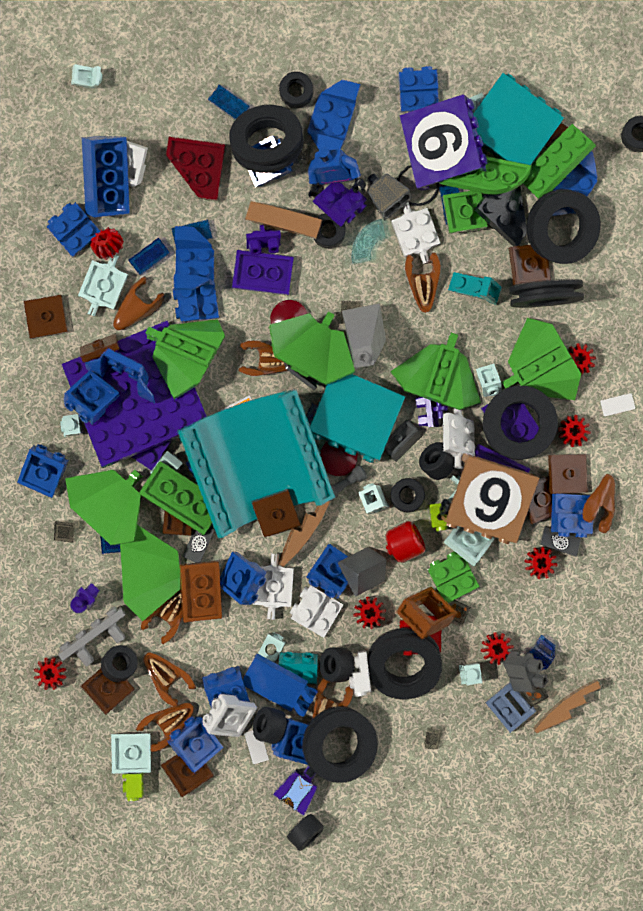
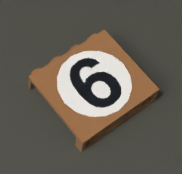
(491, 499)

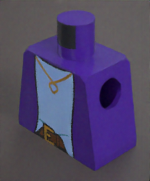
(297, 790)

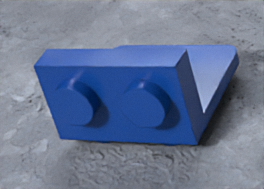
(225, 682)

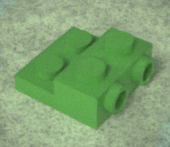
(461, 213)
(452, 577)

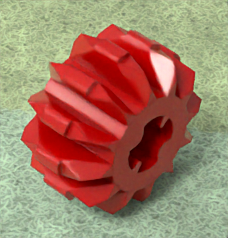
(107, 243)
(586, 356)
(569, 425)
(547, 561)
(372, 618)
(503, 644)
(55, 669)

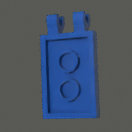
(279, 685)

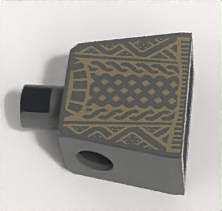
(387, 194)

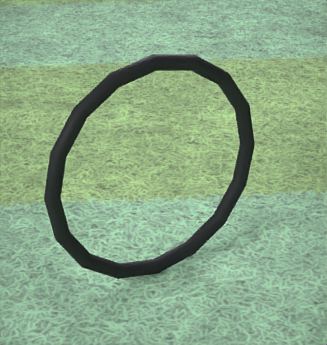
(419, 204)

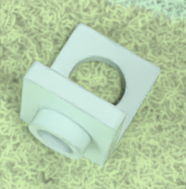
(275, 639)

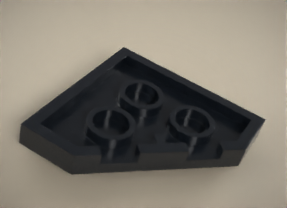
(505, 214)

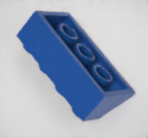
(105, 175)

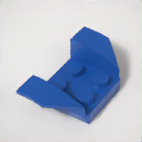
(333, 115)
(580, 179)
(193, 259)
(122, 364)

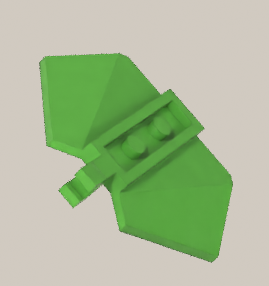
(312, 348)
(185, 352)
(543, 362)
(439, 375)
(107, 503)
(148, 573)

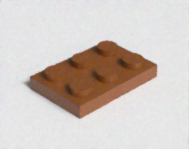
(200, 591)

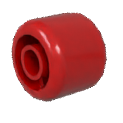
(405, 542)

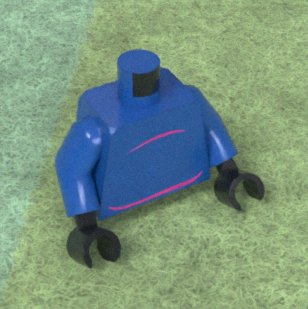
(333, 167)

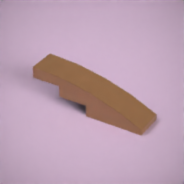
(283, 219)
(298, 538)
(560, 712)

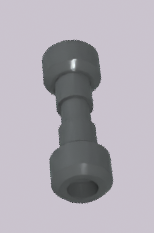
(357, 474)

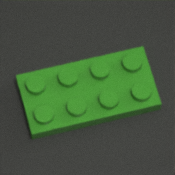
(558, 161)
(177, 497)

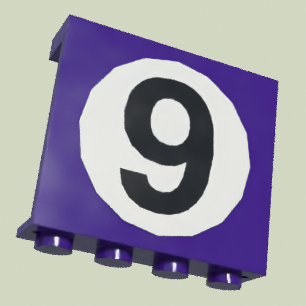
(443, 141)

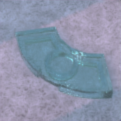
(366, 240)

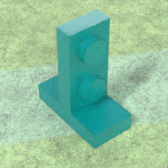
(475, 287)

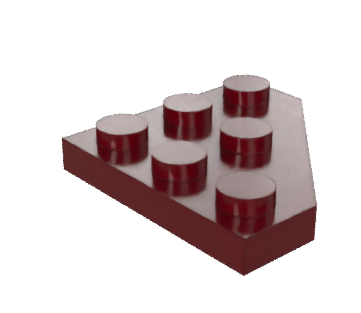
(198, 164)

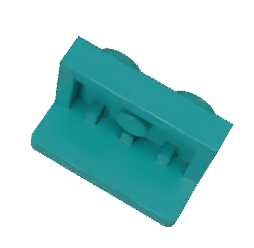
(300, 664)

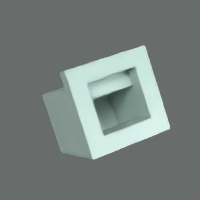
(71, 425)
(366, 497)
(470, 673)

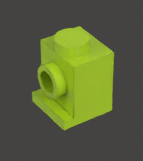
(434, 511)
(133, 786)

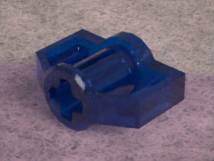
(539, 654)

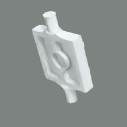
(415, 232)
(458, 436)
(277, 588)

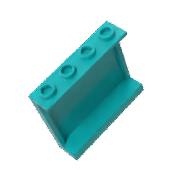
(515, 121)
(356, 416)

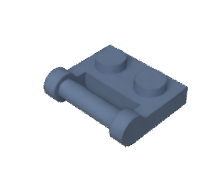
(505, 710)

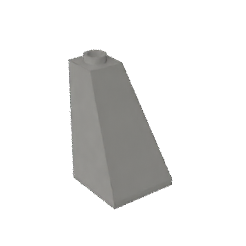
(364, 333)

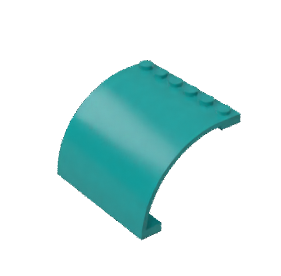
(252, 454)

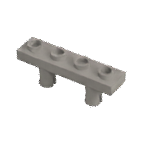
(83, 637)

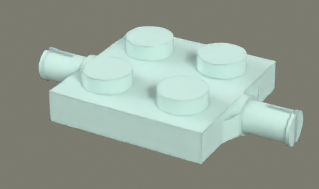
(103, 285)

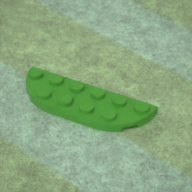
(498, 179)

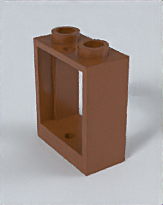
(419, 620)

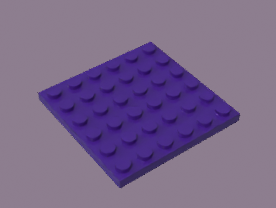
(131, 421)

